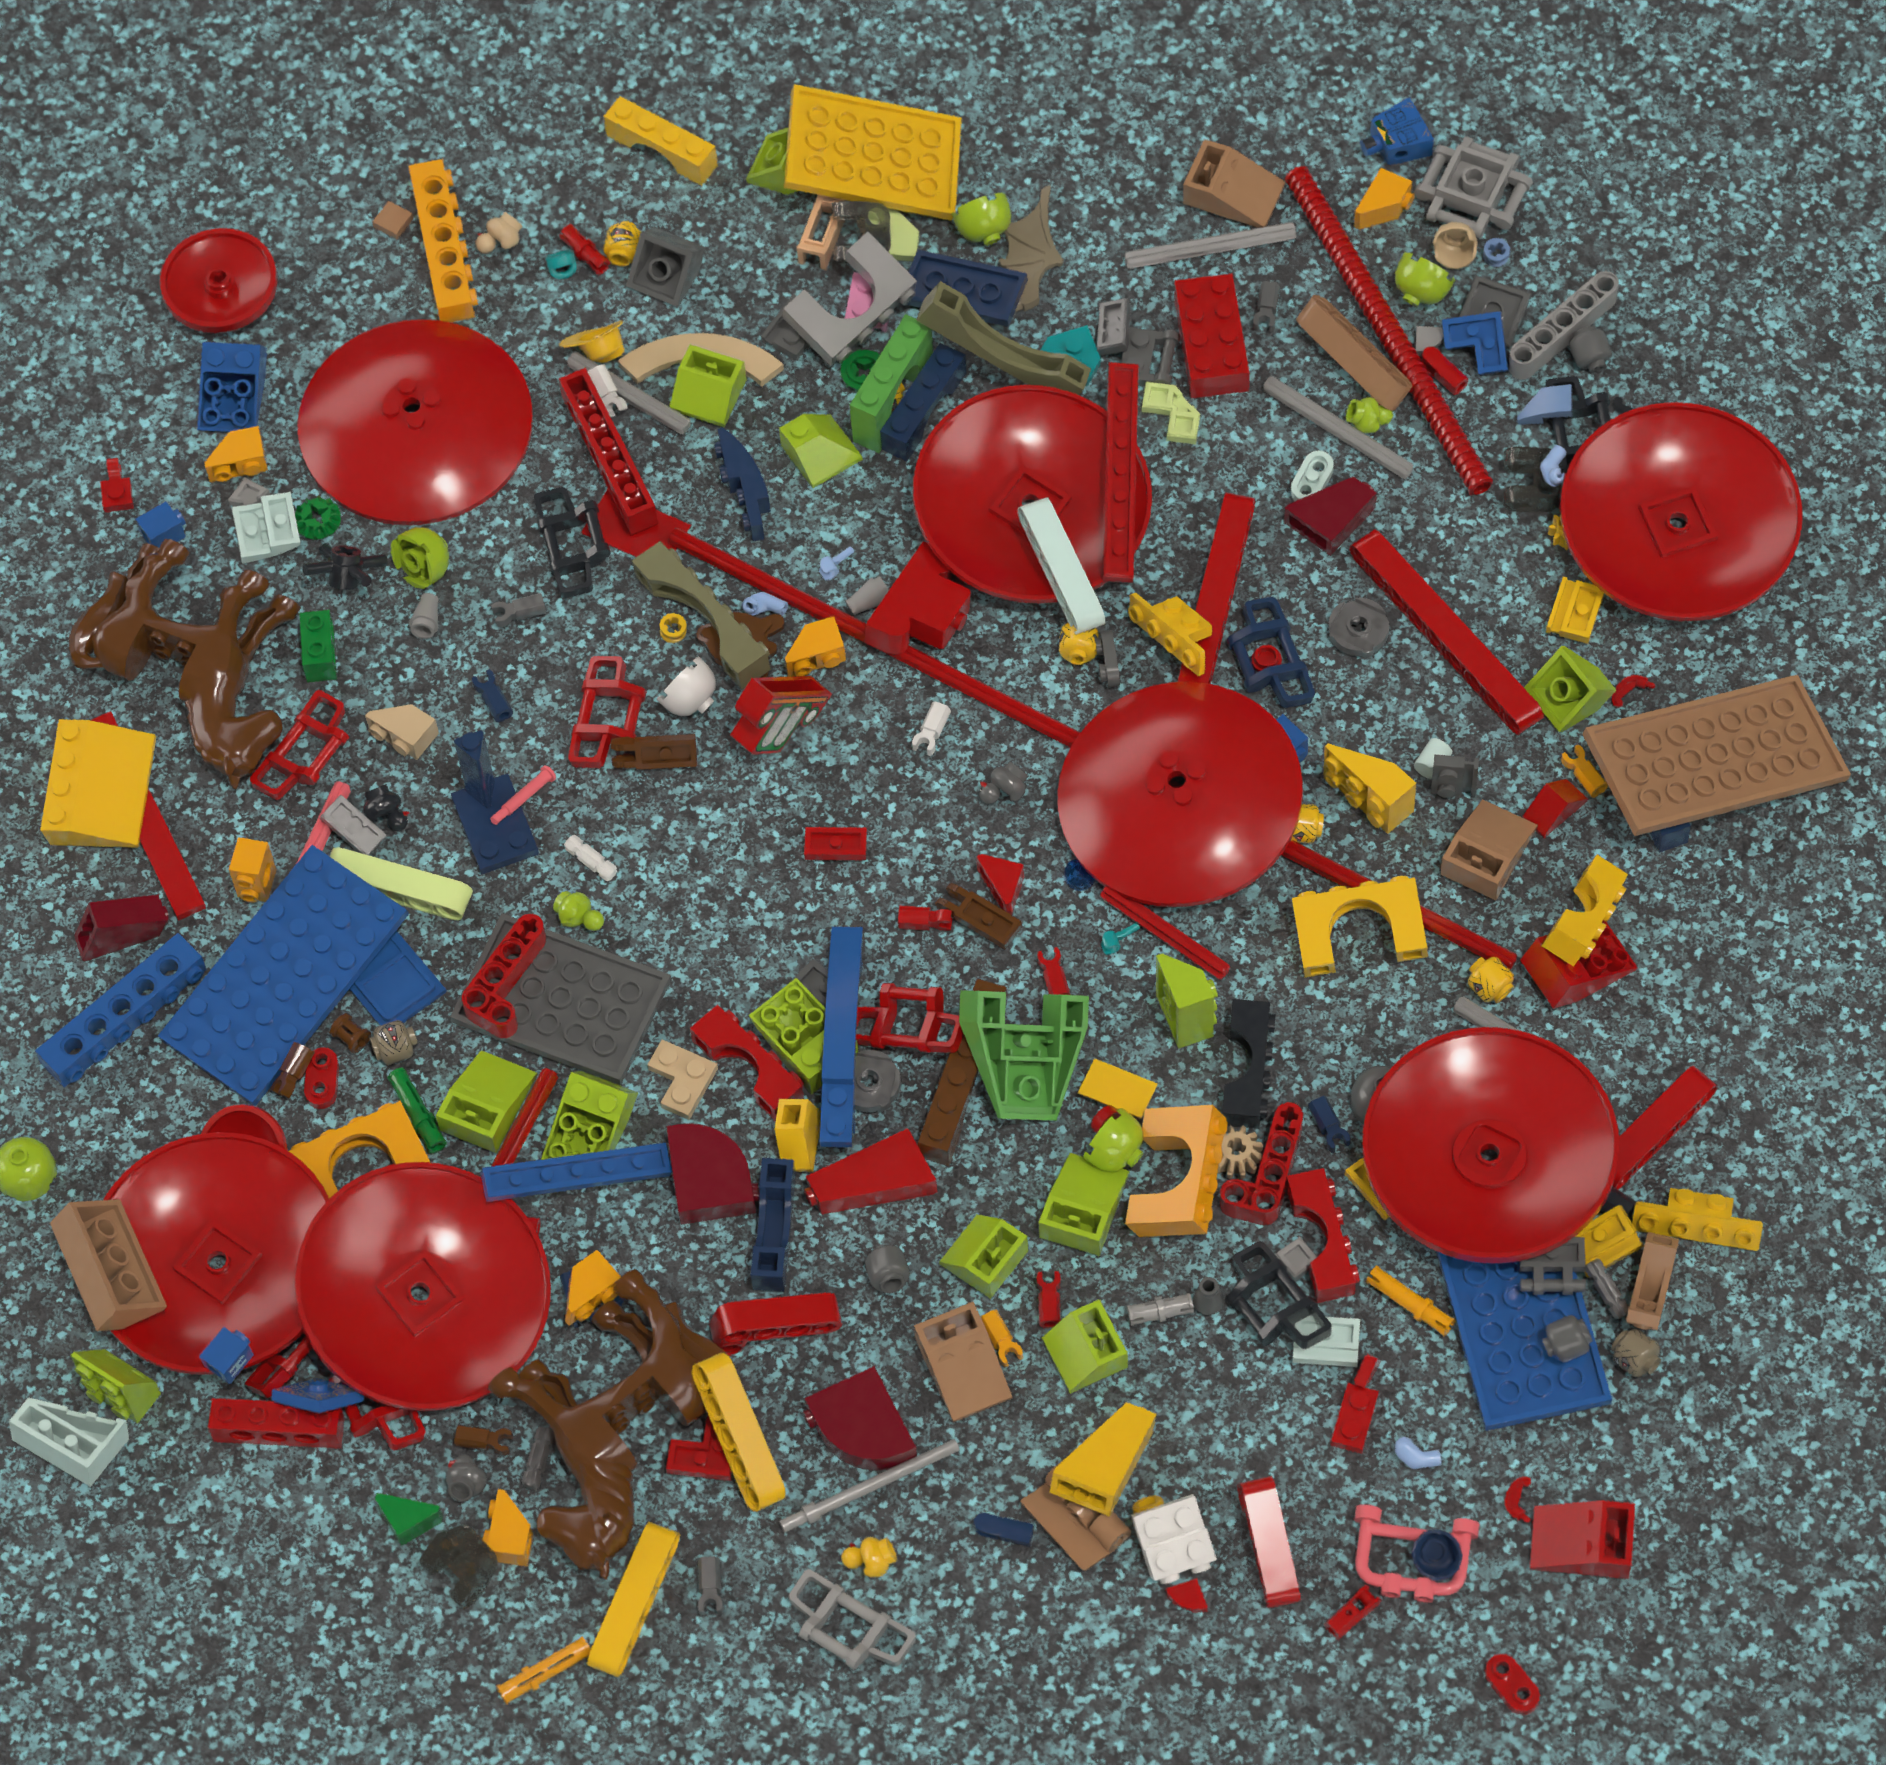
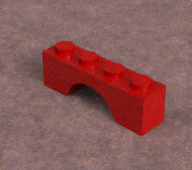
(722, 1037)
(1312, 1200)

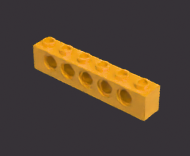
(428, 179)

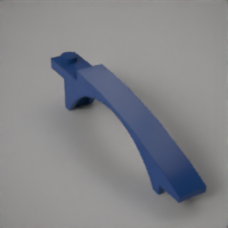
(840, 1037)

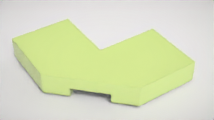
(903, 235)
(1168, 400)

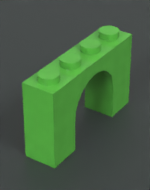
(901, 358)

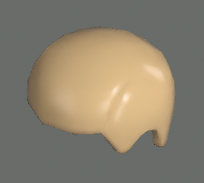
(1455, 245)

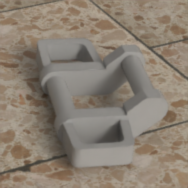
(837, 1595)

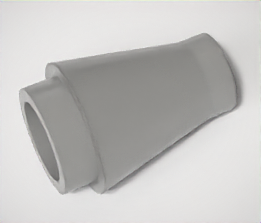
(867, 596)
(425, 617)

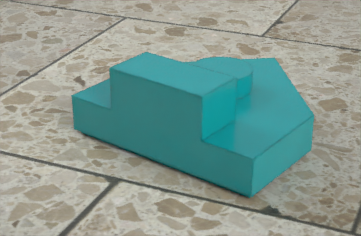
(1077, 344)

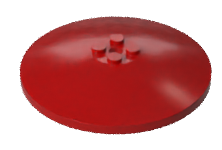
(1501, 1095)

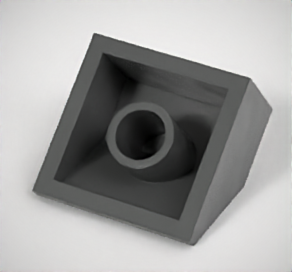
(665, 265)

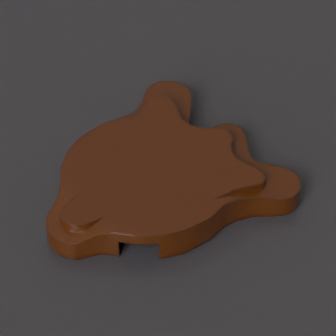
(759, 627)

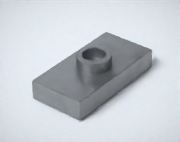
(1113, 326)
(352, 826)

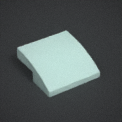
(266, 527)

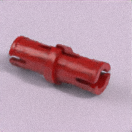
(584, 249)

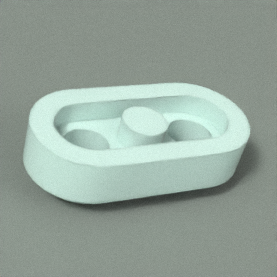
(1310, 480)

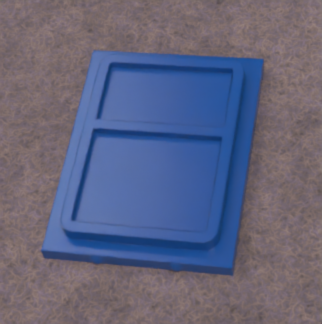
(396, 983)

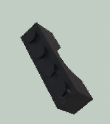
(1250, 1030)

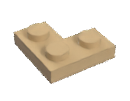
(689, 1074)

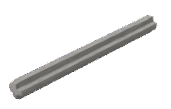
(1210, 245)
(1338, 427)

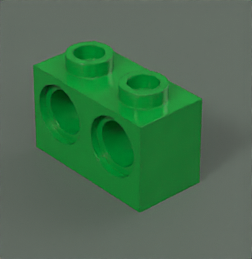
(318, 646)

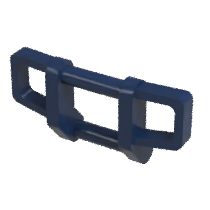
(1274, 674)

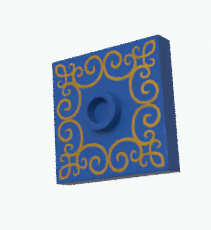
(316, 1395)

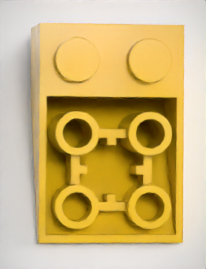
(1372, 785)

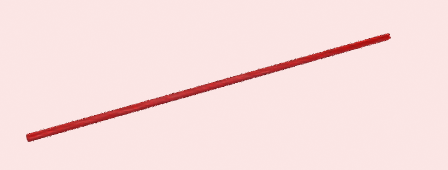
(1039, 721)

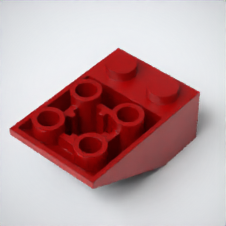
(1568, 984)
(1584, 1538)

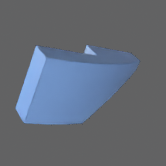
(1547, 403)

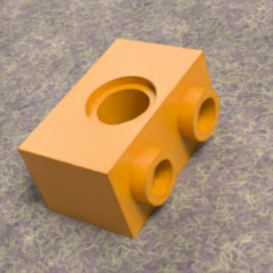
(252, 870)

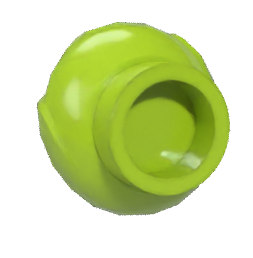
(1367, 415)
(576, 909)

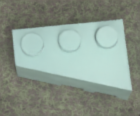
(67, 1438)

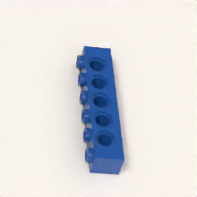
(125, 994)

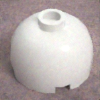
(690, 690)

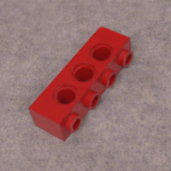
(274, 1424)

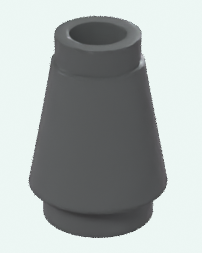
(1208, 1297)

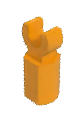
(1585, 772)
(1000, 1336)

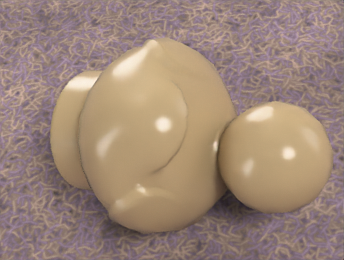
(501, 229)

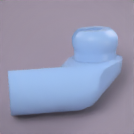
(1550, 468)
(764, 602)
(1414, 1457)

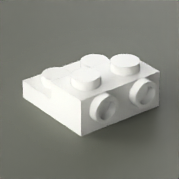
(1174, 1539)

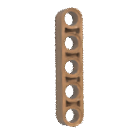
(1354, 352)

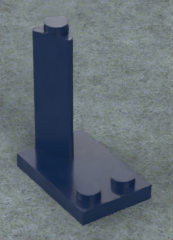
(483, 797)

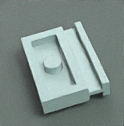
(1336, 1350)

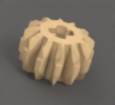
(1248, 1156)

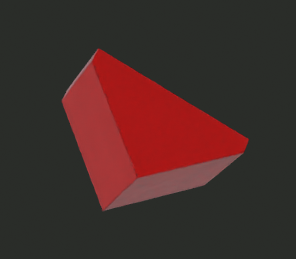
(1554, 805)
(1002, 878)

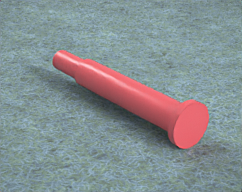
(524, 794)

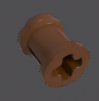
(356, 1041)

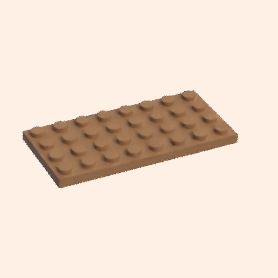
(1716, 754)

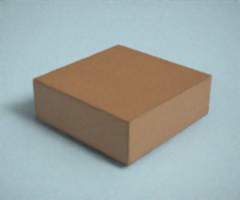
(392, 220)

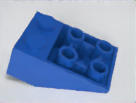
(231, 386)

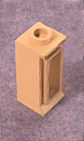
(825, 248)

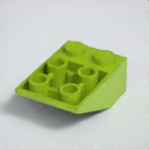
(795, 1030)
(485, 1101)
(589, 1116)
(1082, 1205)
(115, 1383)

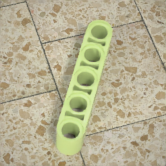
(408, 885)

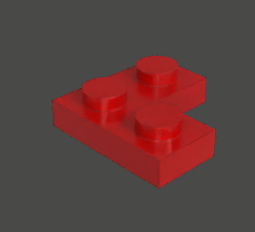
(699, 1458)

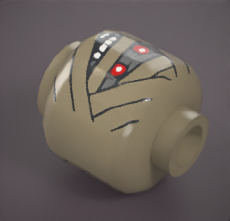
(393, 1042)
(1636, 1352)

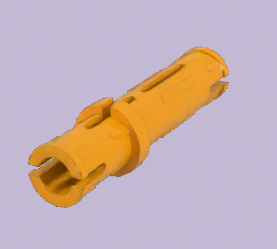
(1421, 1308)
(510, 1690)

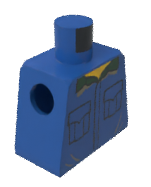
(1399, 135)

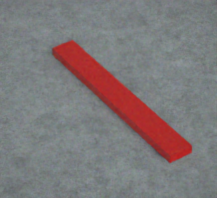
(1120, 472)
(165, 855)

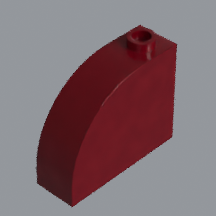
(709, 1174)
(860, 1422)

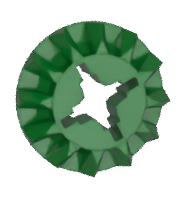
(863, 360)
(309, 526)

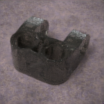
(859, 211)
(1525, 497)
(466, 1557)

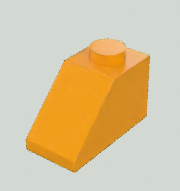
(1384, 200)

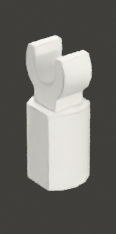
(606, 389)
(932, 727)

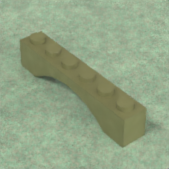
(954, 318)
(666, 577)

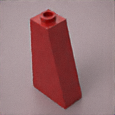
(873, 1176)

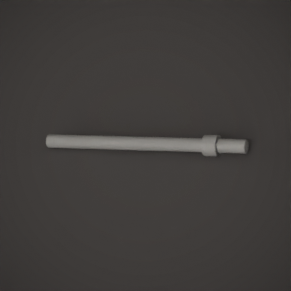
(812, 1512)

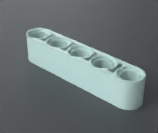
(1061, 565)

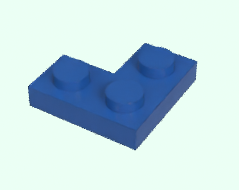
(1483, 332)

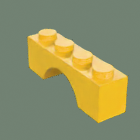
(686, 152)
(1574, 930)

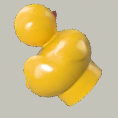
(874, 1553)

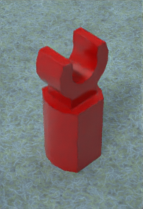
(923, 918)
(1054, 974)
(1049, 1301)

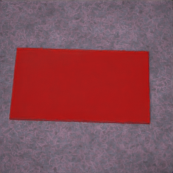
(618, 536)

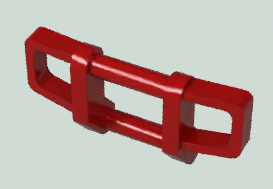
(605, 733)
(306, 775)
(887, 1013)
(283, 1367)
(378, 1417)

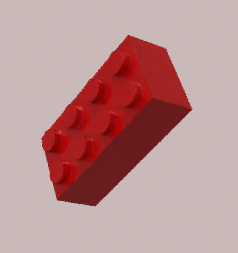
(1211, 335)

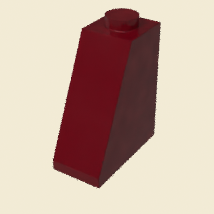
(1331, 513)
(119, 924)

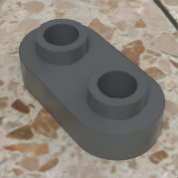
(1109, 669)

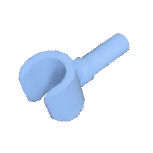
(828, 565)

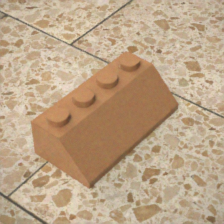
(107, 1263)

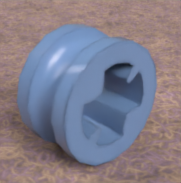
(1491, 246)

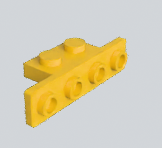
(1174, 627)
(1699, 1219)

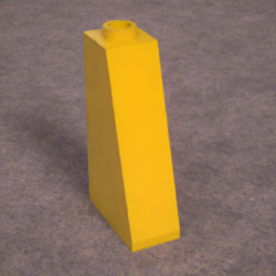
(1105, 1461)

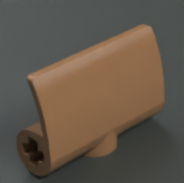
(1077, 1529)

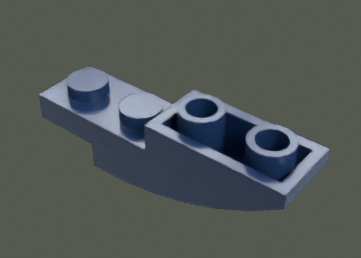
(745, 479)

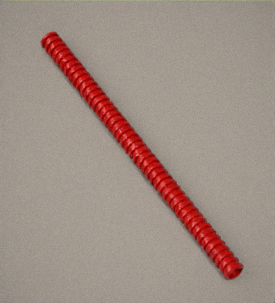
(1388, 330)

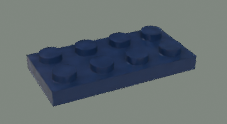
(989, 288)

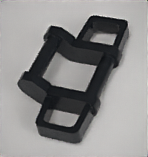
(1596, 403)
(575, 517)
(1285, 1318)

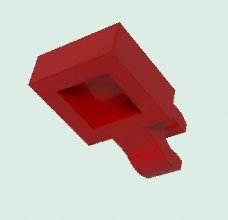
(116, 491)

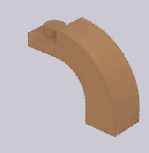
(1652, 1281)

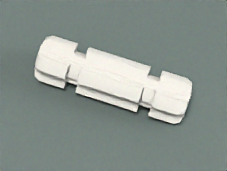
(590, 858)

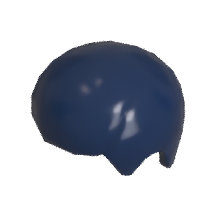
(1437, 1554)

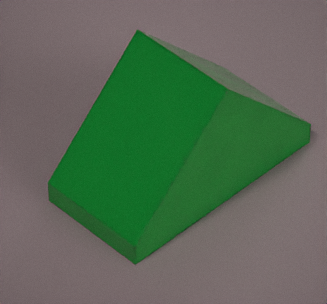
(408, 1517)

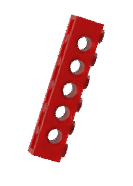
(608, 451)

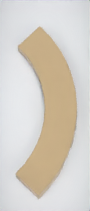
(670, 350)

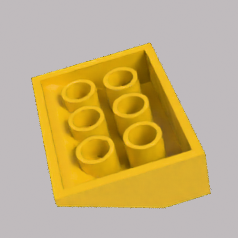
(97, 785)

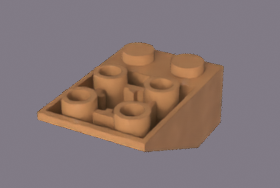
(1231, 185)
(1487, 849)
(962, 1361)

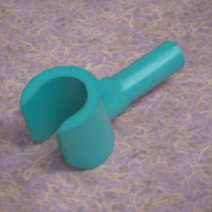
(1110, 939)

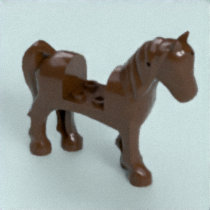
(127, 630)
(590, 1430)

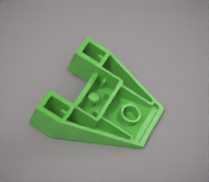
(1024, 1065)

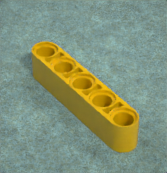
(738, 1432)
(633, 1599)

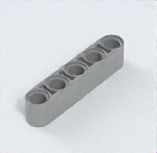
(1558, 336)

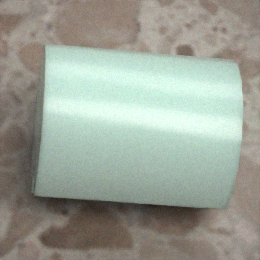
(1425, 761)

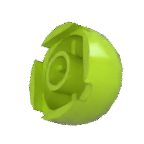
(984, 219)
(1421, 281)
(421, 556)
(1116, 1143)
(26, 1168)

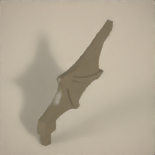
(1032, 250)

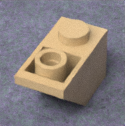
(403, 727)

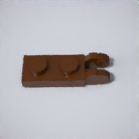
(656, 751)
(981, 916)

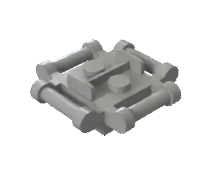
(1473, 185)

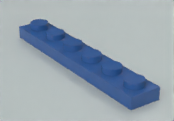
(576, 1172)

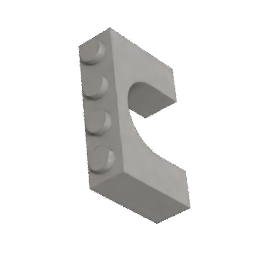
(836, 336)

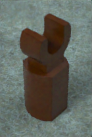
(292, 1069)
(482, 1438)

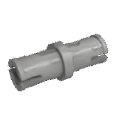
(1160, 1309)

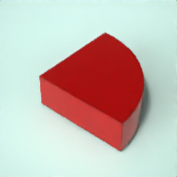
(1367, 1370)
(1188, 1596)

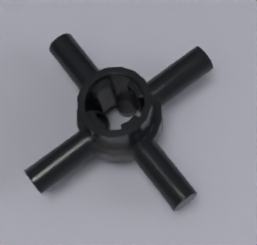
(344, 566)

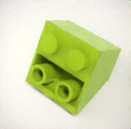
(708, 385)
(986, 1253)
(1085, 1347)

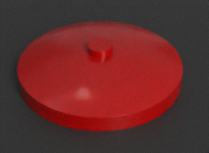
(218, 280)

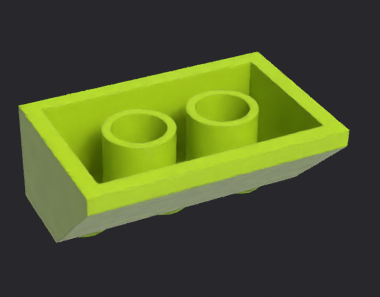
(1185, 1000)

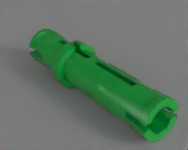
(422, 1120)

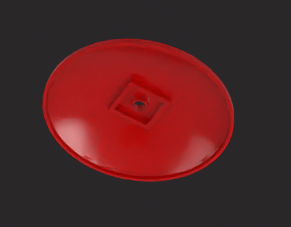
(1012, 450)
(423, 462)
(1690, 466)
(1191, 839)
(211, 1200)
(430, 1231)

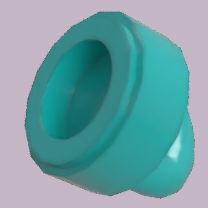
(561, 259)

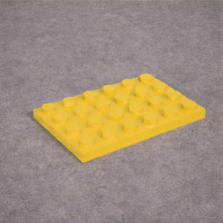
(872, 152)

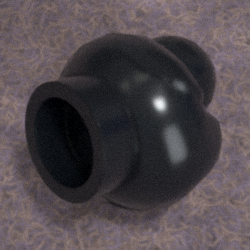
(382, 802)

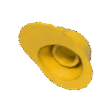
(599, 343)

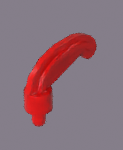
(1627, 685)
(1513, 1497)

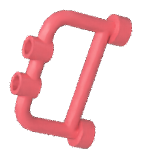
(1391, 1583)

